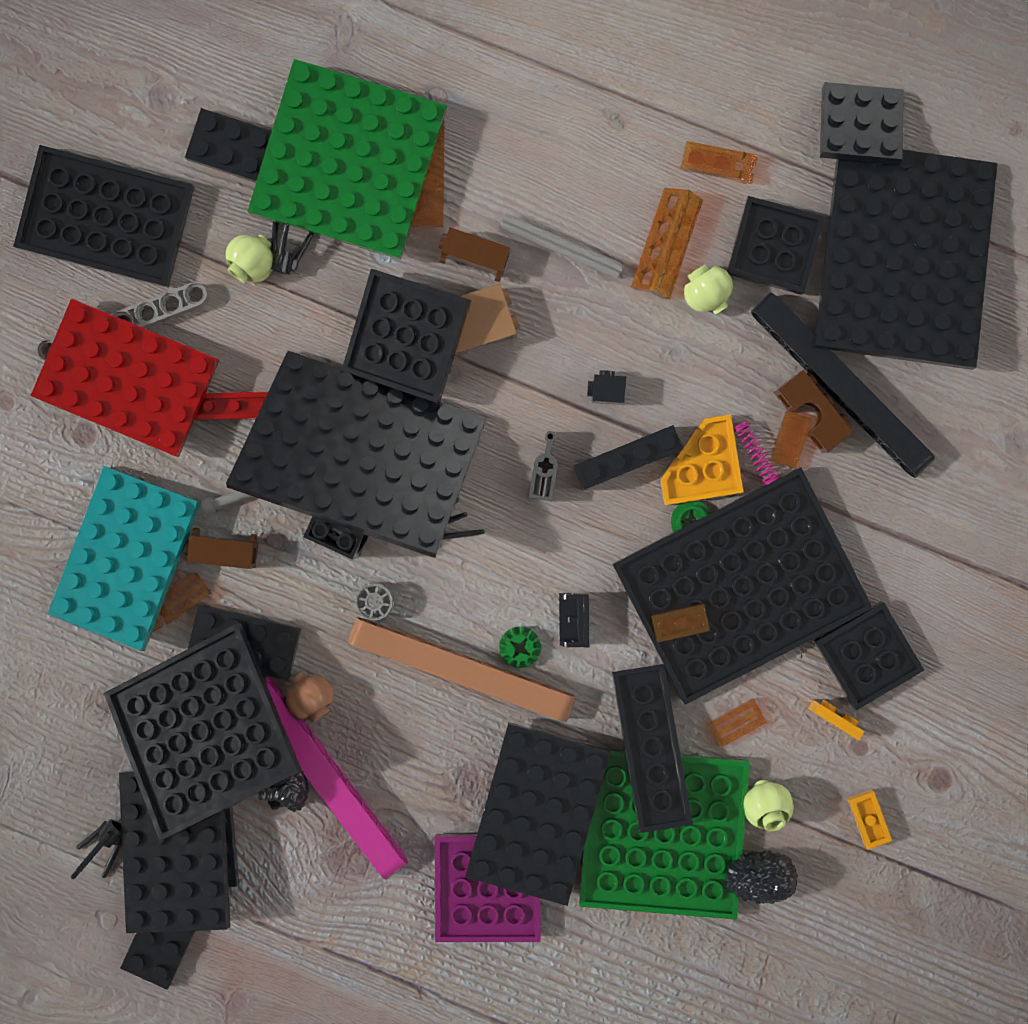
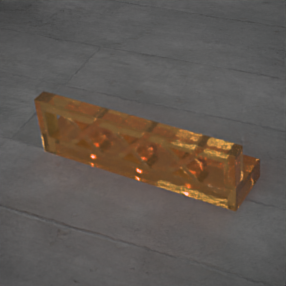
(672, 242)

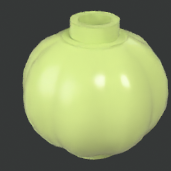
(249, 258)
(708, 289)
(768, 805)

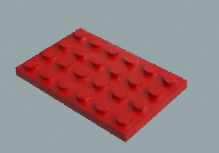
(125, 377)

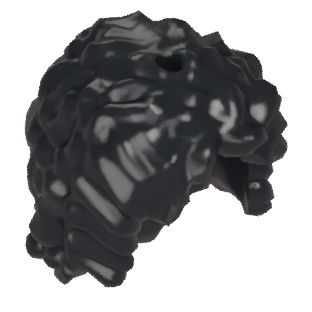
(288, 793)
(762, 877)

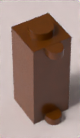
(474, 252)
(221, 551)

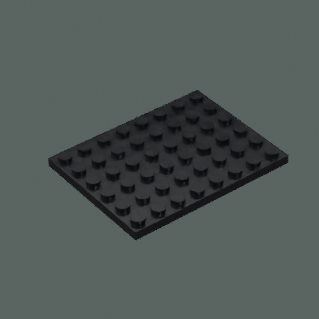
(907, 259)
(358, 454)
(765, 578)

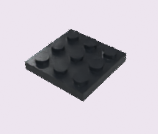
(861, 123)
(775, 245)
(869, 656)

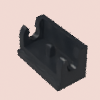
(574, 620)

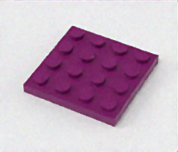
(474, 909)

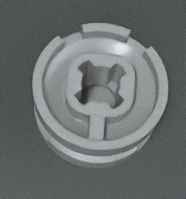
(375, 601)

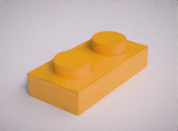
(828, 713)
(869, 819)

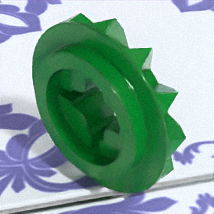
(683, 510)
(517, 635)

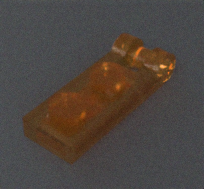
(718, 162)

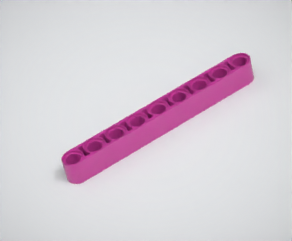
(339, 792)

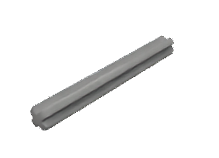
(561, 246)

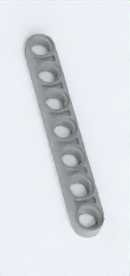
(158, 303)

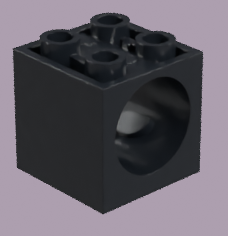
(336, 538)

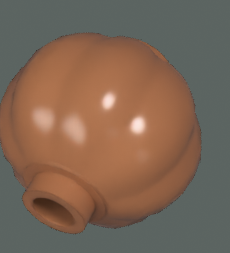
(309, 697)

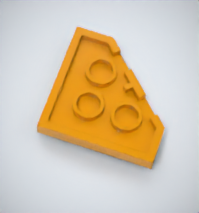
(705, 466)

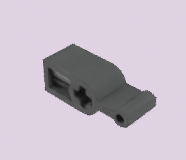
(550, 476)

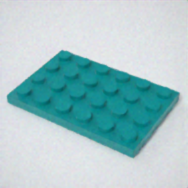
(124, 558)

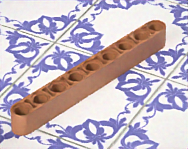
(461, 669)

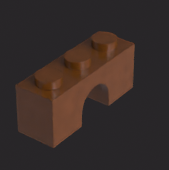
(830, 426)

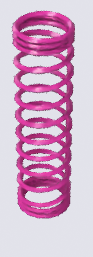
(770, 478)

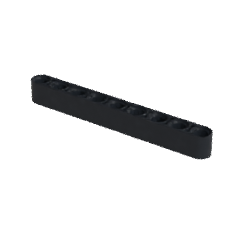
(843, 386)

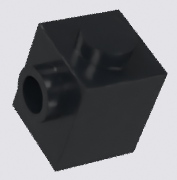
(607, 388)

